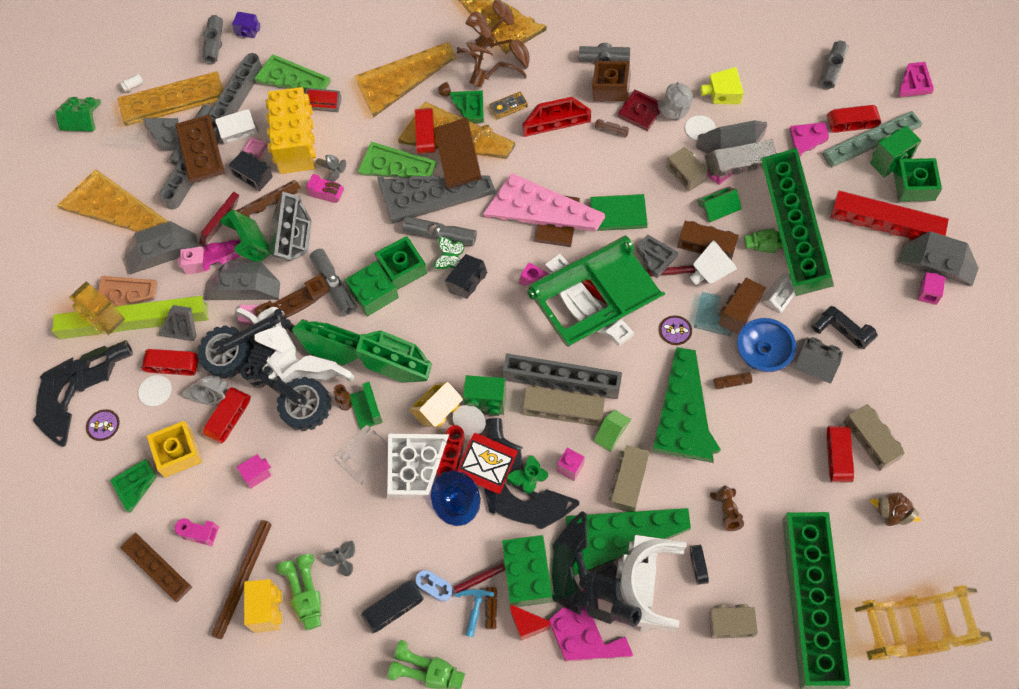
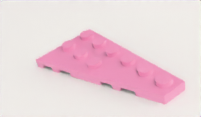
(535, 204)

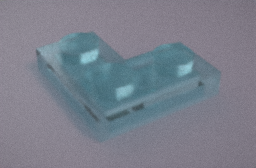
(707, 315)

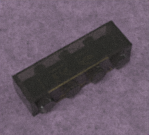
(738, 158)

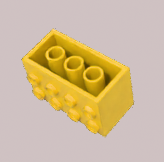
(290, 130)

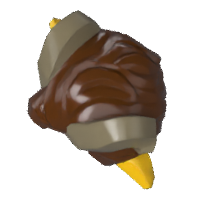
(896, 509)

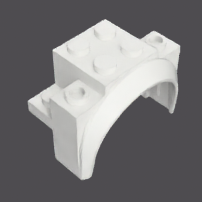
(638, 578)

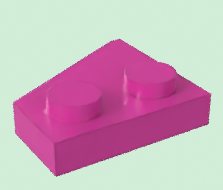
(916, 80)
(808, 136)
(219, 252)

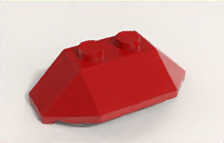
(555, 116)

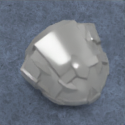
(677, 101)

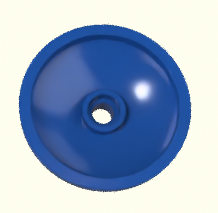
(768, 335)

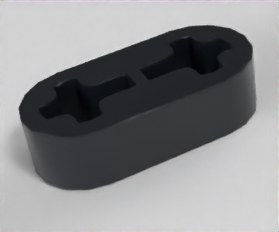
(699, 564)

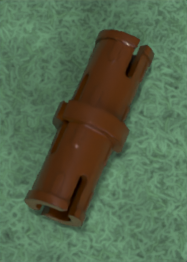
(342, 396)

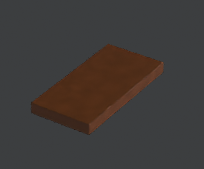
(200, 148)
(457, 153)

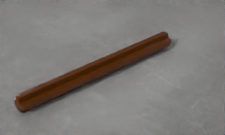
(242, 576)

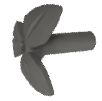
(333, 164)
(340, 556)

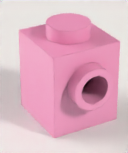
(192, 260)

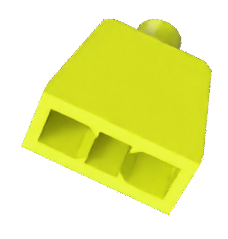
(724, 87)

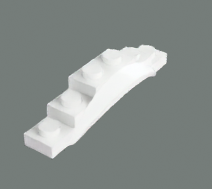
(583, 305)

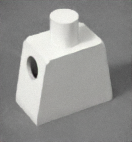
(712, 265)

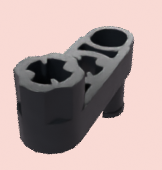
(858, 336)

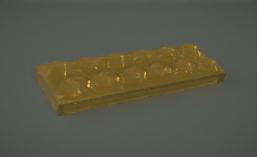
(170, 98)

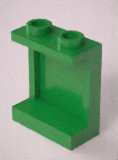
(253, 242)

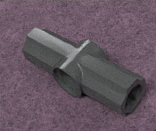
(212, 39)
(603, 52)
(834, 64)

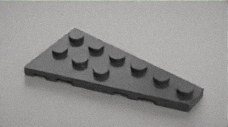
(428, 194)

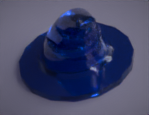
(455, 498)

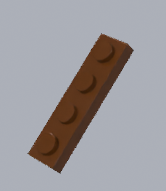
(260, 204)
(156, 567)

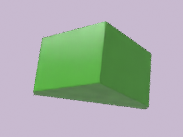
(611, 429)

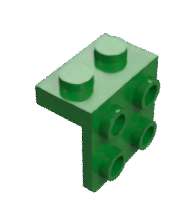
(77, 114)

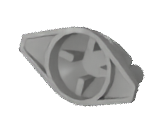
(206, 390)

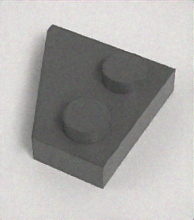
(163, 131)
(656, 255)
(179, 324)

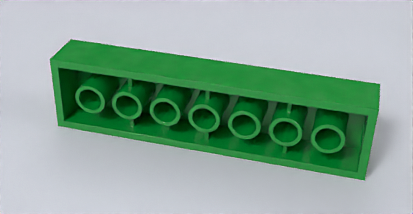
(797, 222)
(815, 601)

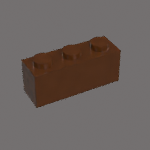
(698, 237)
(741, 305)

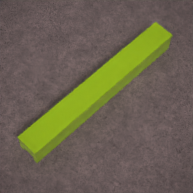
(135, 315)

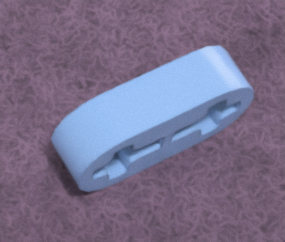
(431, 590)

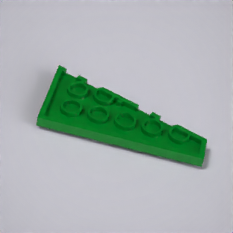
(683, 419)
(611, 532)

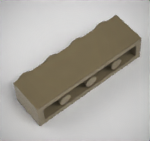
(563, 406)

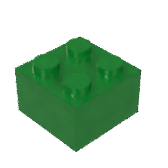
(900, 145)
(917, 179)
(401, 262)
(372, 288)
(486, 394)

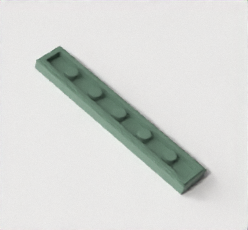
(868, 139)

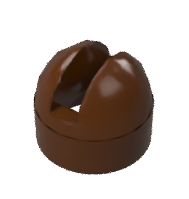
(444, 89)

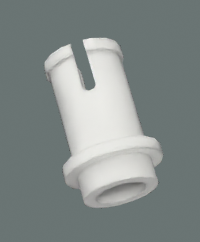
(131, 83)

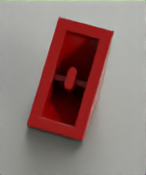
(528, 623)

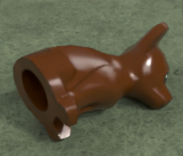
(732, 518)

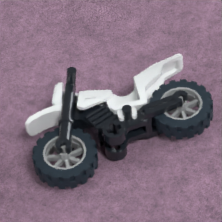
(273, 364)

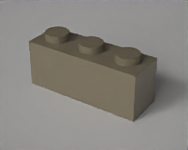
(874, 437)
(628, 479)

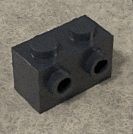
(251, 170)
(466, 276)

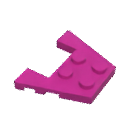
(581, 639)

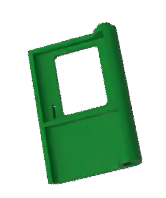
(615, 276)

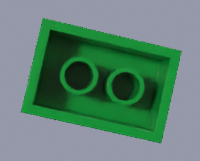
(527, 571)

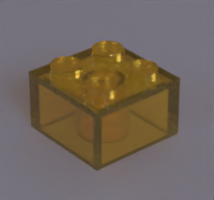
(96, 309)

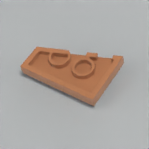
(127, 290)

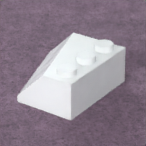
(412, 463)

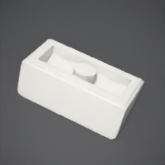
(780, 293)

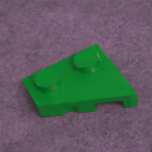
(469, 104)
(133, 484)

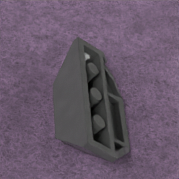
(731, 136)
(289, 228)
(158, 246)
(941, 256)
(242, 282)

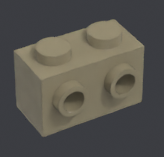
(687, 168)
(733, 622)

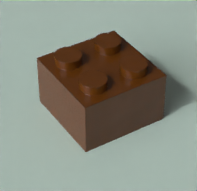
(611, 81)

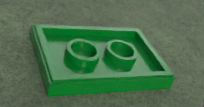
(621, 211)

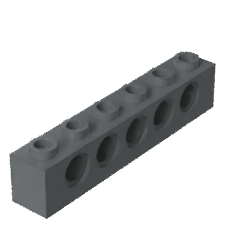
(562, 376)

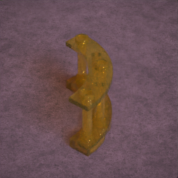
(923, 646)

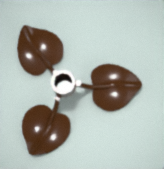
(486, 38)
(478, 75)

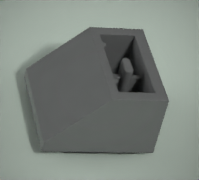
(819, 359)

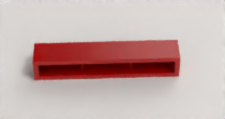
(886, 216)

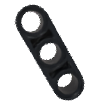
(392, 607)

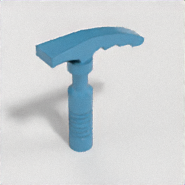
(474, 612)

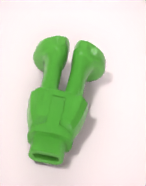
(764, 241)
(308, 603)
(439, 673)

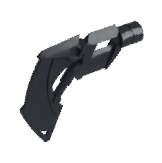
(50, 414)
(540, 510)
(567, 593)

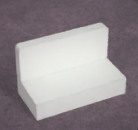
(236, 126)

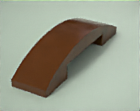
(300, 299)

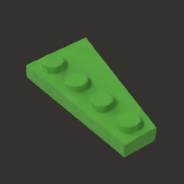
(290, 75)
(391, 162)

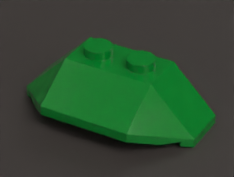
(327, 341)
(393, 357)

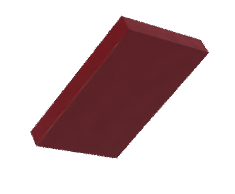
(214, 224)

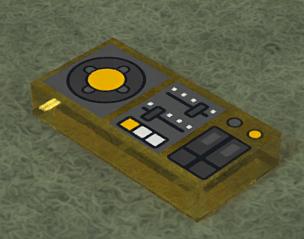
(508, 105)

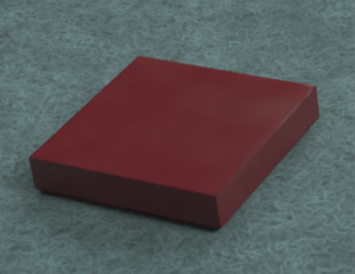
(640, 110)

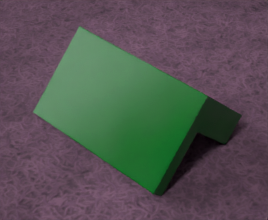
(720, 203)
(366, 407)

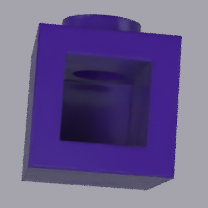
(246, 25)

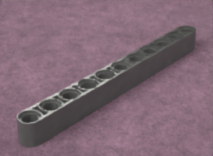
(227, 104)

